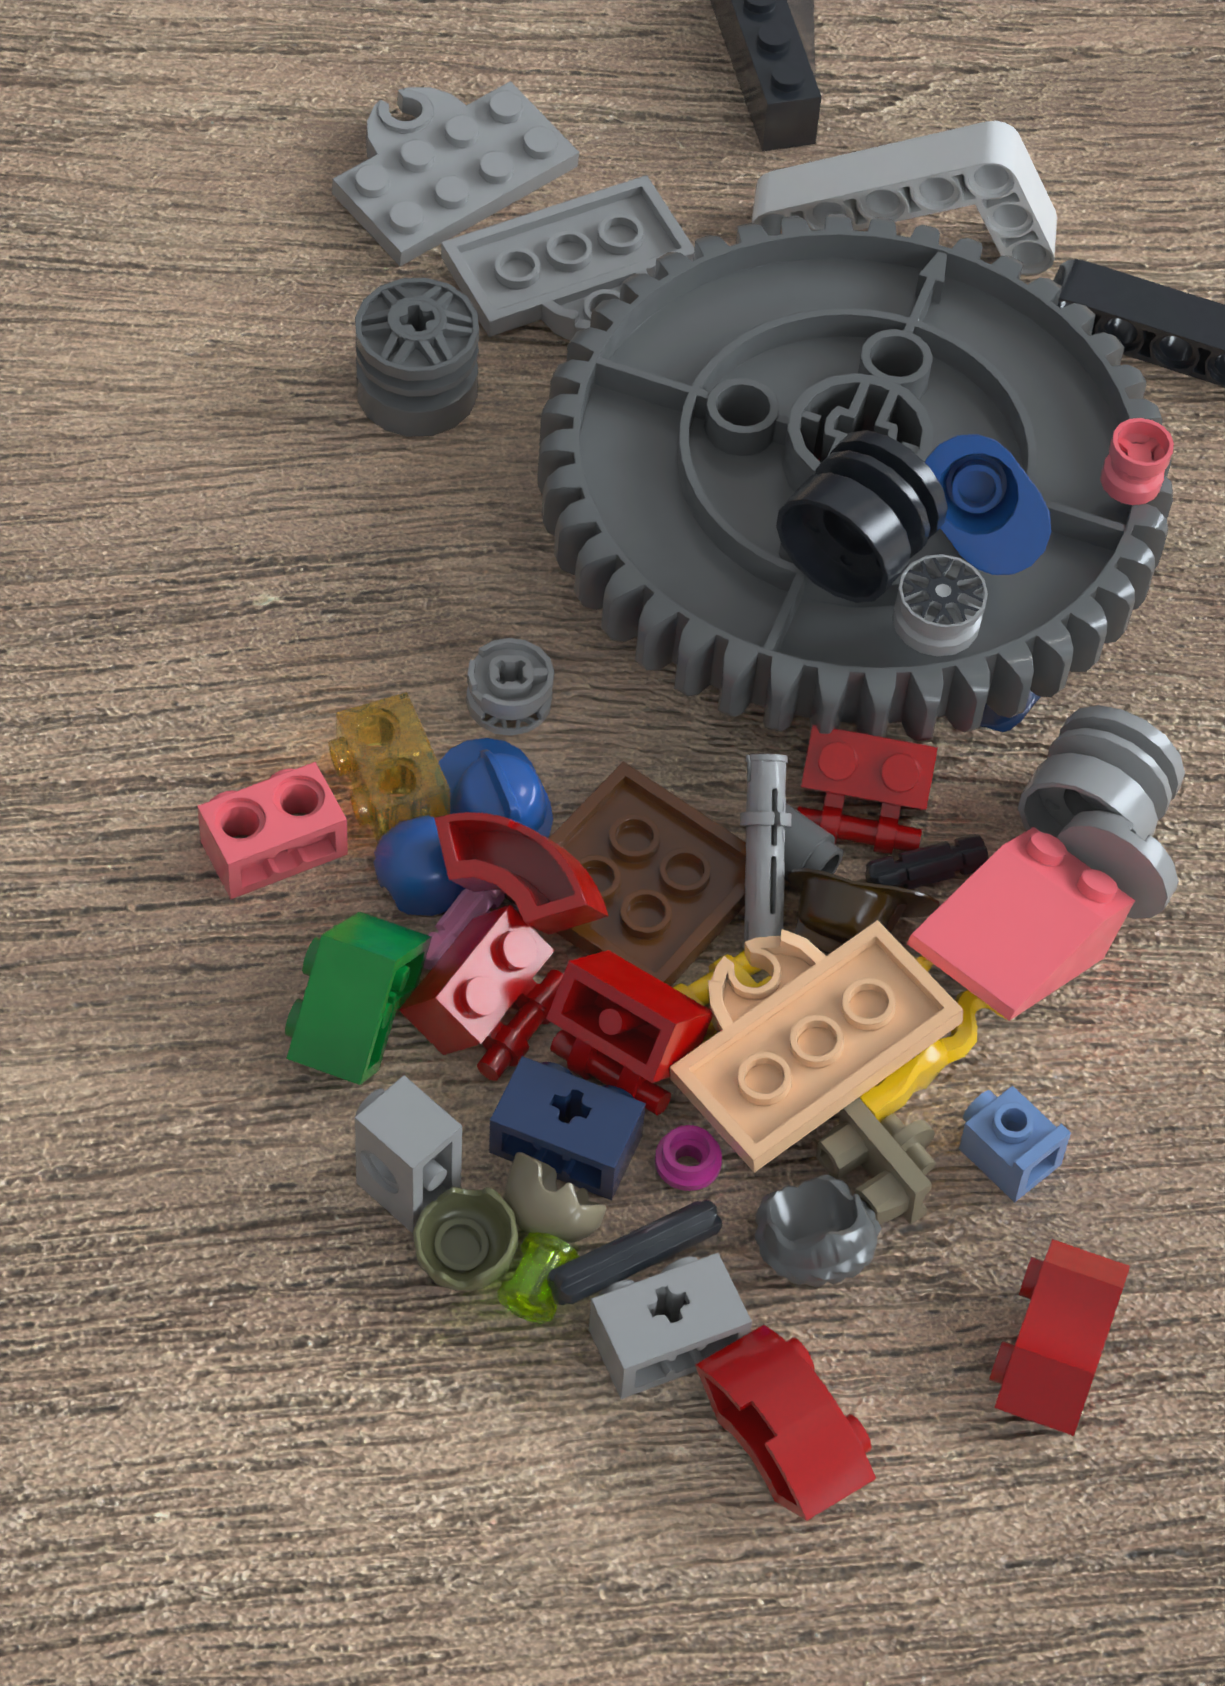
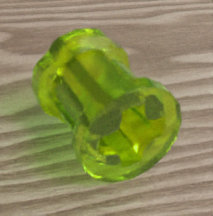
(528, 1292)

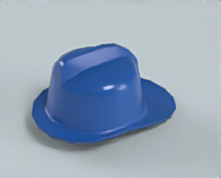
(993, 506)
(496, 780)

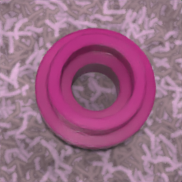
(692, 1142)

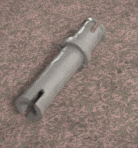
(765, 844)

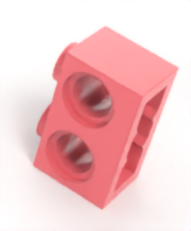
(277, 840)

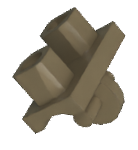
(889, 1154)

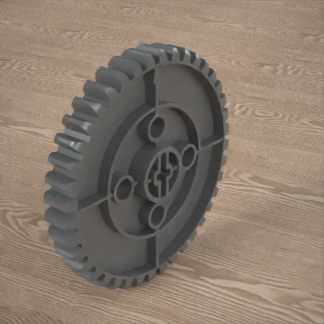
(740, 370)

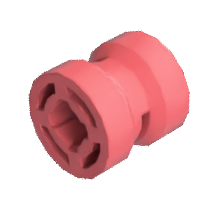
(1137, 461)

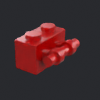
(871, 770)
(478, 983)
(624, 1026)

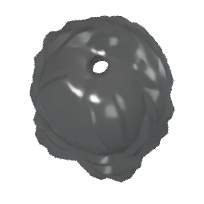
(816, 1232)

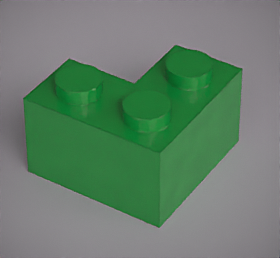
(353, 991)

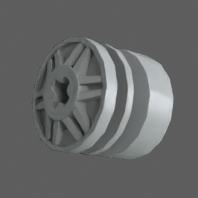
(1103, 764)

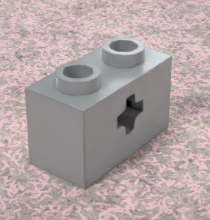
(666, 1322)

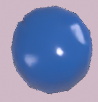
(414, 869)

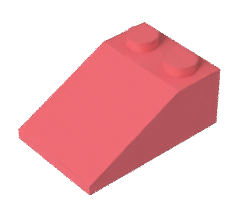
(1024, 923)

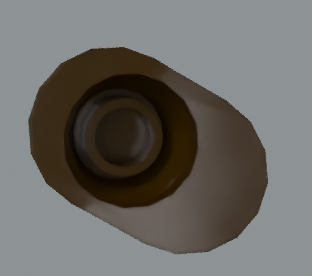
(839, 908)

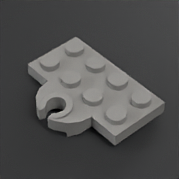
(448, 166)
(564, 257)

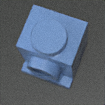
(1012, 1141)

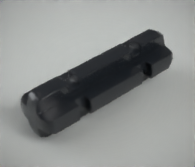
(929, 863)

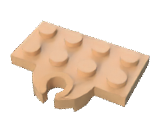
(808, 1036)

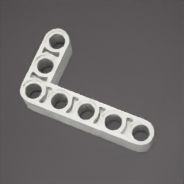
(923, 177)

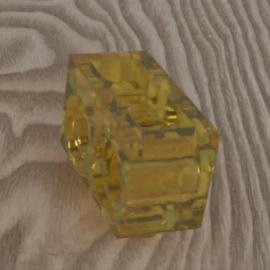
(398, 767)

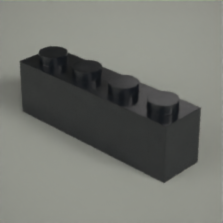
(775, 67)

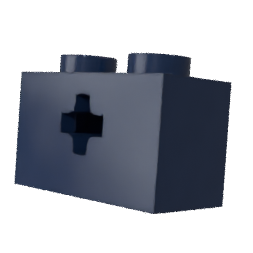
(536, 1119)

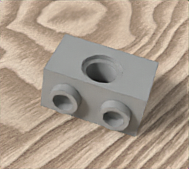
(406, 1150)

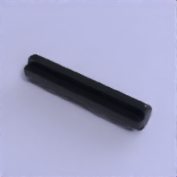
(634, 1252)

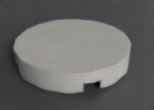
(1136, 865)

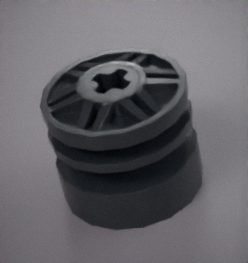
(862, 516)

